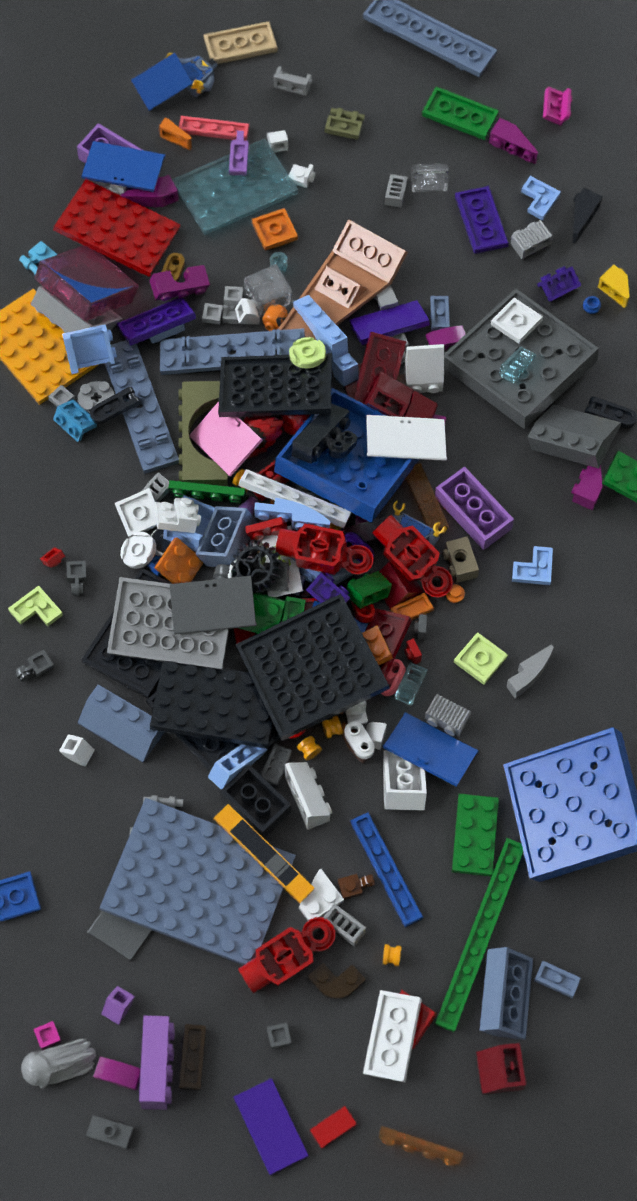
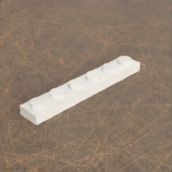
(274, 489)

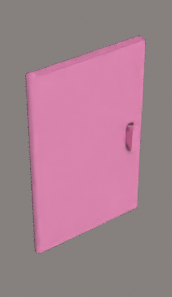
(225, 440)

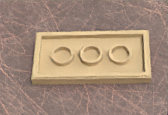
(241, 42)

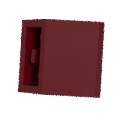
(389, 396)
(501, 1069)

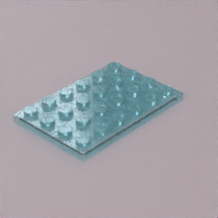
(222, 198)

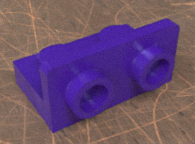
(560, 283)
(324, 589)

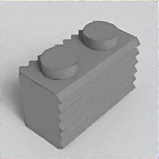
(531, 239)
(447, 715)

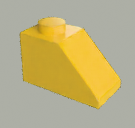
(615, 285)

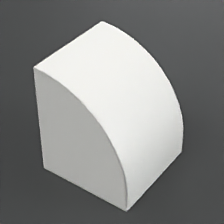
(278, 141)
(247, 312)
(376, 732)
(77, 750)

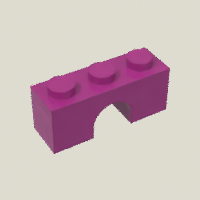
(165, 287)

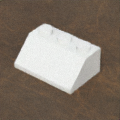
(307, 794)

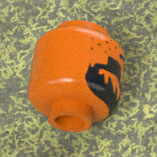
(274, 317)

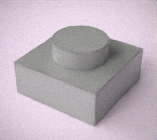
(212, 313)
(60, 396)

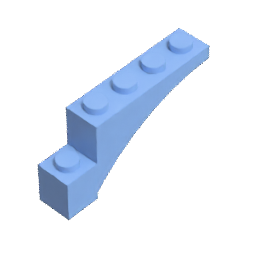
(335, 341)

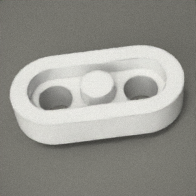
(358, 739)

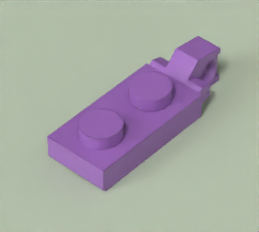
(239, 155)

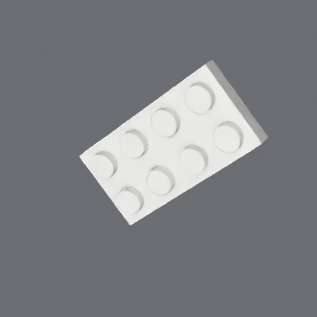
(392, 1036)

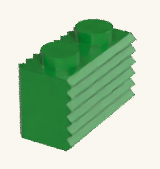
(368, 589)

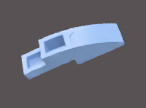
(290, 511)

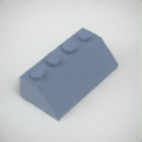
(119, 723)
(506, 993)

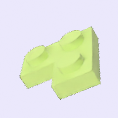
(35, 603)

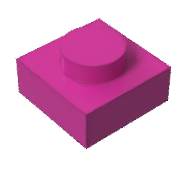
(47, 1035)

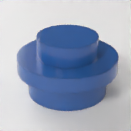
(592, 304)

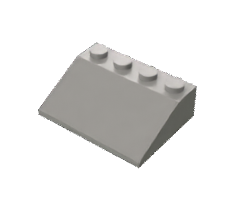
(64, 317)

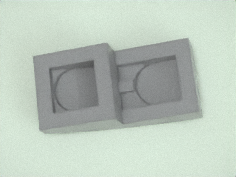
(386, 298)
(231, 299)

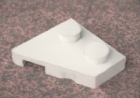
(321, 898)

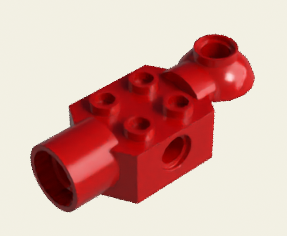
(323, 550)
(413, 556)
(286, 954)

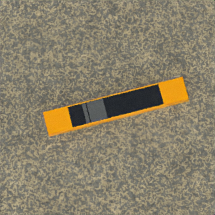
(264, 853)

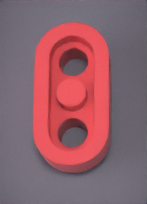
(394, 678)

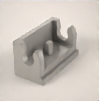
(292, 82)

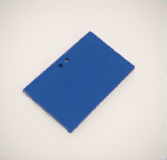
(134, 166)
(434, 749)

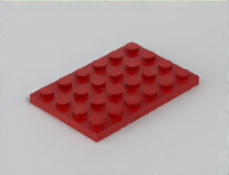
(117, 227)

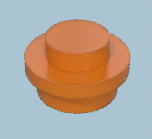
(456, 594)

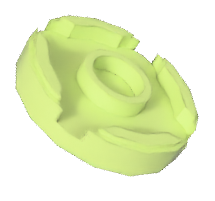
(307, 352)

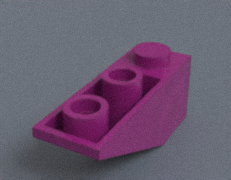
(511, 139)
(163, 195)
(589, 488)

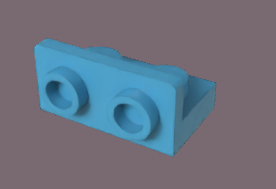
(73, 419)

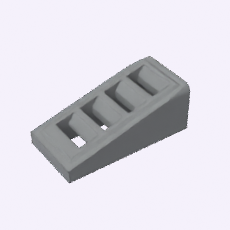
(391, 200)
(153, 483)
(349, 919)

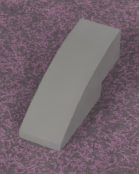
(529, 672)

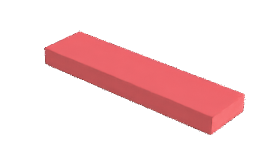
(212, 128)

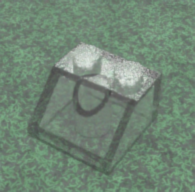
(429, 177)

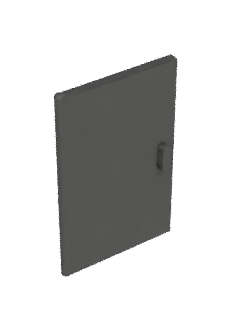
(218, 606)
(119, 934)

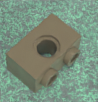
(461, 549)

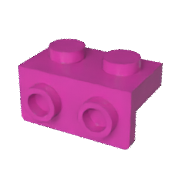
(557, 105)

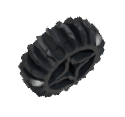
(259, 560)

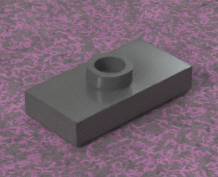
(275, 765)
(109, 1132)

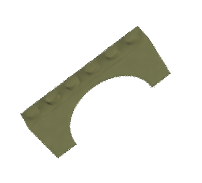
(197, 399)

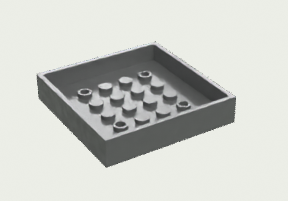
(543, 379)

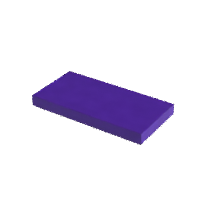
(481, 219)
(156, 321)
(390, 321)
(270, 1127)

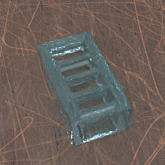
(513, 374)
(407, 694)

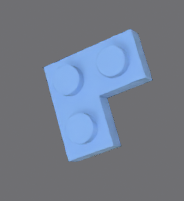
(543, 196)
(536, 572)

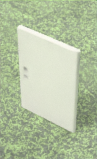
(406, 437)

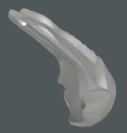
(58, 1063)

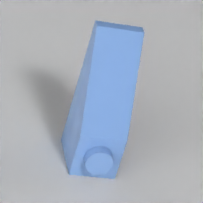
(233, 763)

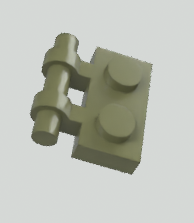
(344, 127)

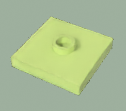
(480, 658)

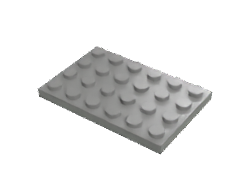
(145, 628)

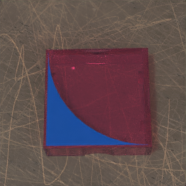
(86, 282)

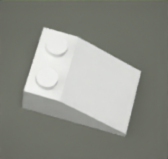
(425, 368)
(403, 784)

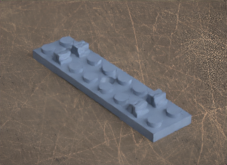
(444, 42)
(205, 352)
(146, 423)

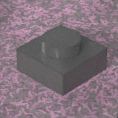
(420, 627)
(279, 1035)

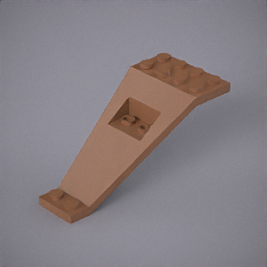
(357, 263)

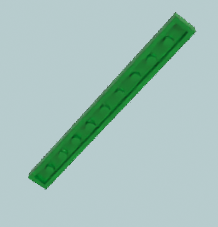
(479, 935)

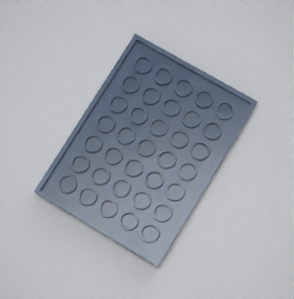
(193, 884)

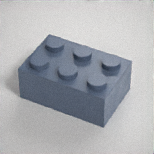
(224, 535)

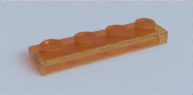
(425, 497)
(429, 1149)

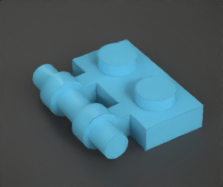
(37, 254)

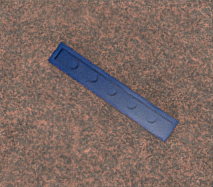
(386, 869)

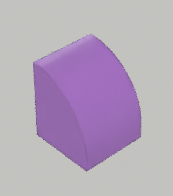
(117, 1005)

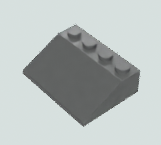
(573, 435)

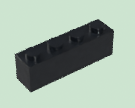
(320, 433)

